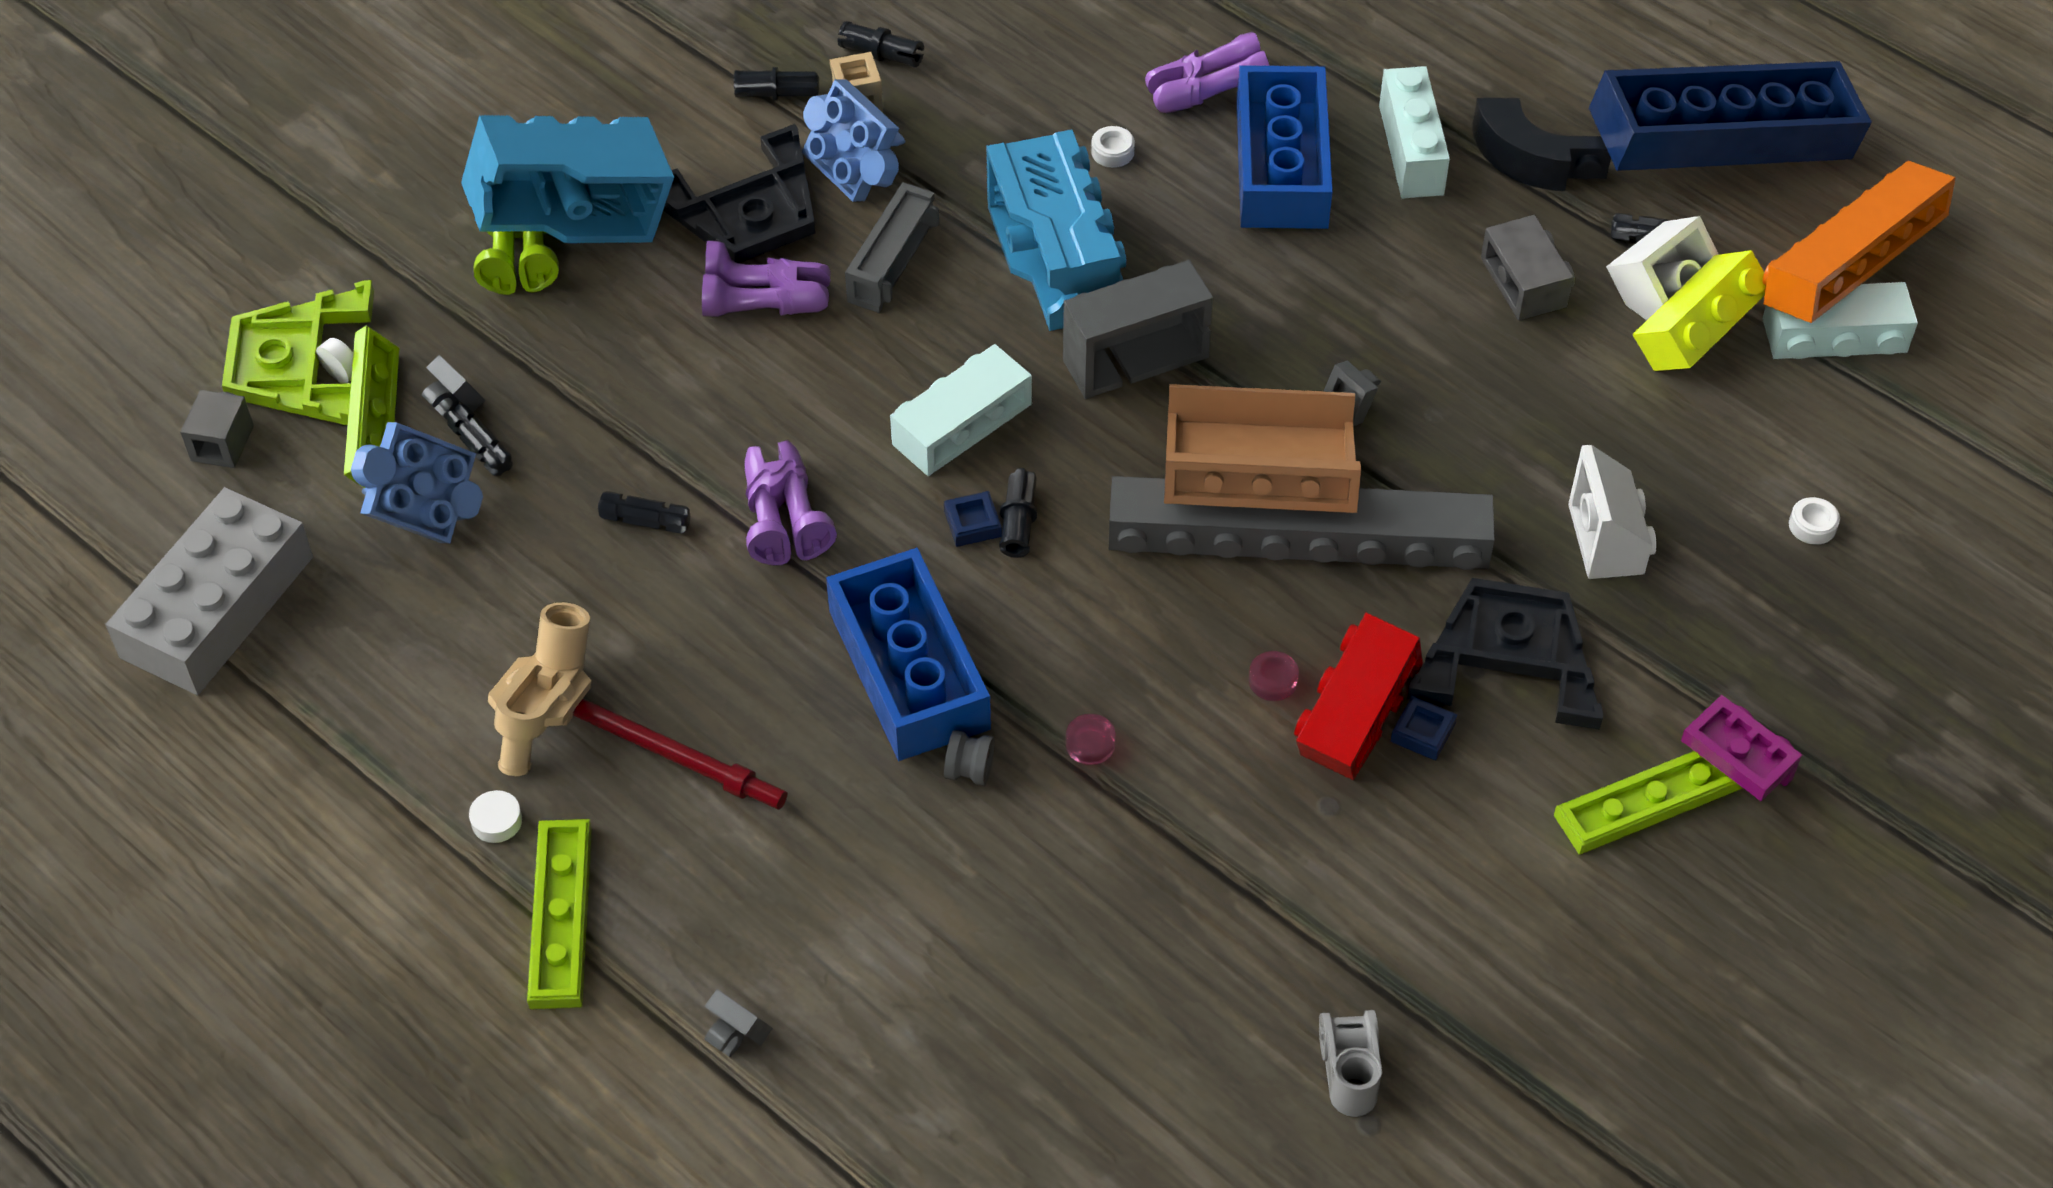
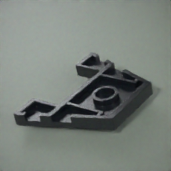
(753, 212)
(1517, 633)

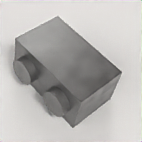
(1527, 267)

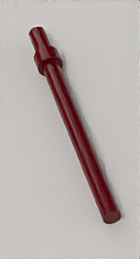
(735, 778)

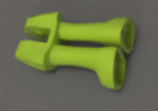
(496, 266)

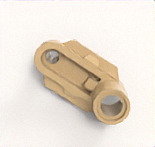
(542, 687)

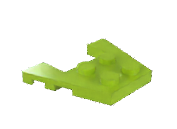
(275, 356)

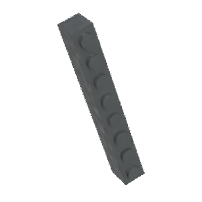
(1387, 528)

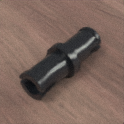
(881, 44)

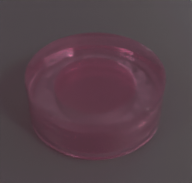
(1273, 676)
(1090, 739)

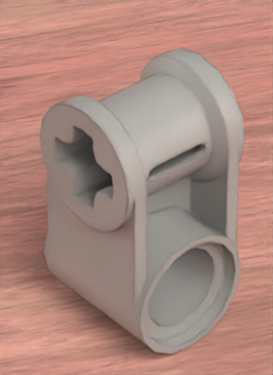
(1351, 1052)

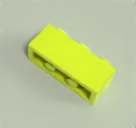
(1701, 311)

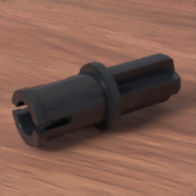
(775, 83)
(1018, 513)

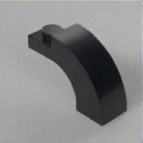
(1531, 153)

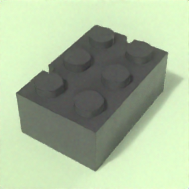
(1145, 321)

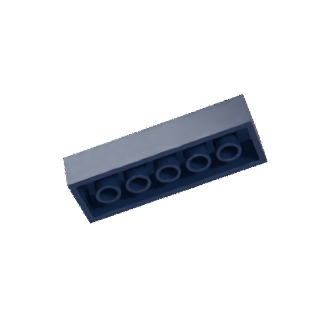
(1728, 115)

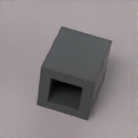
(217, 428)

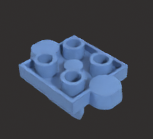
(851, 140)
(417, 482)

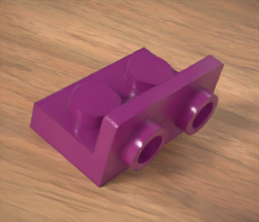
(1742, 748)

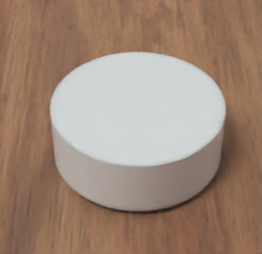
(1112, 146)
(336, 359)
(1814, 520)
(495, 816)

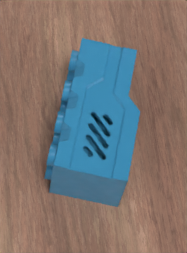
(569, 178)
(1052, 220)

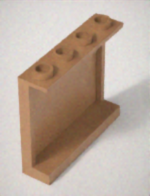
(1261, 449)

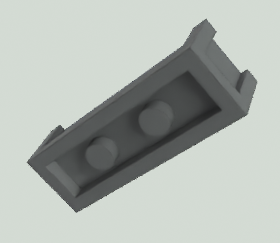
(890, 247)

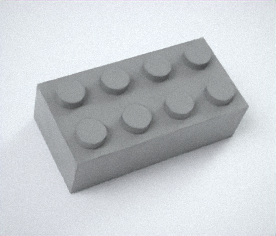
(210, 591)

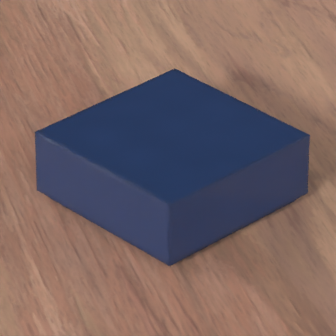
(972, 518)
(1423, 728)

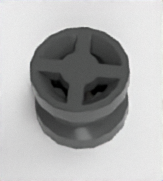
(969, 757)

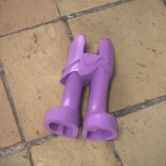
(1183, 81)
(792, 284)
(767, 489)

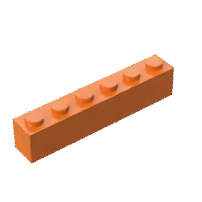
(1858, 241)

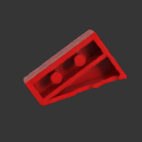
(1358, 695)

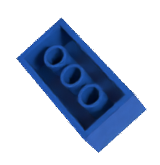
(1283, 147)
(908, 653)

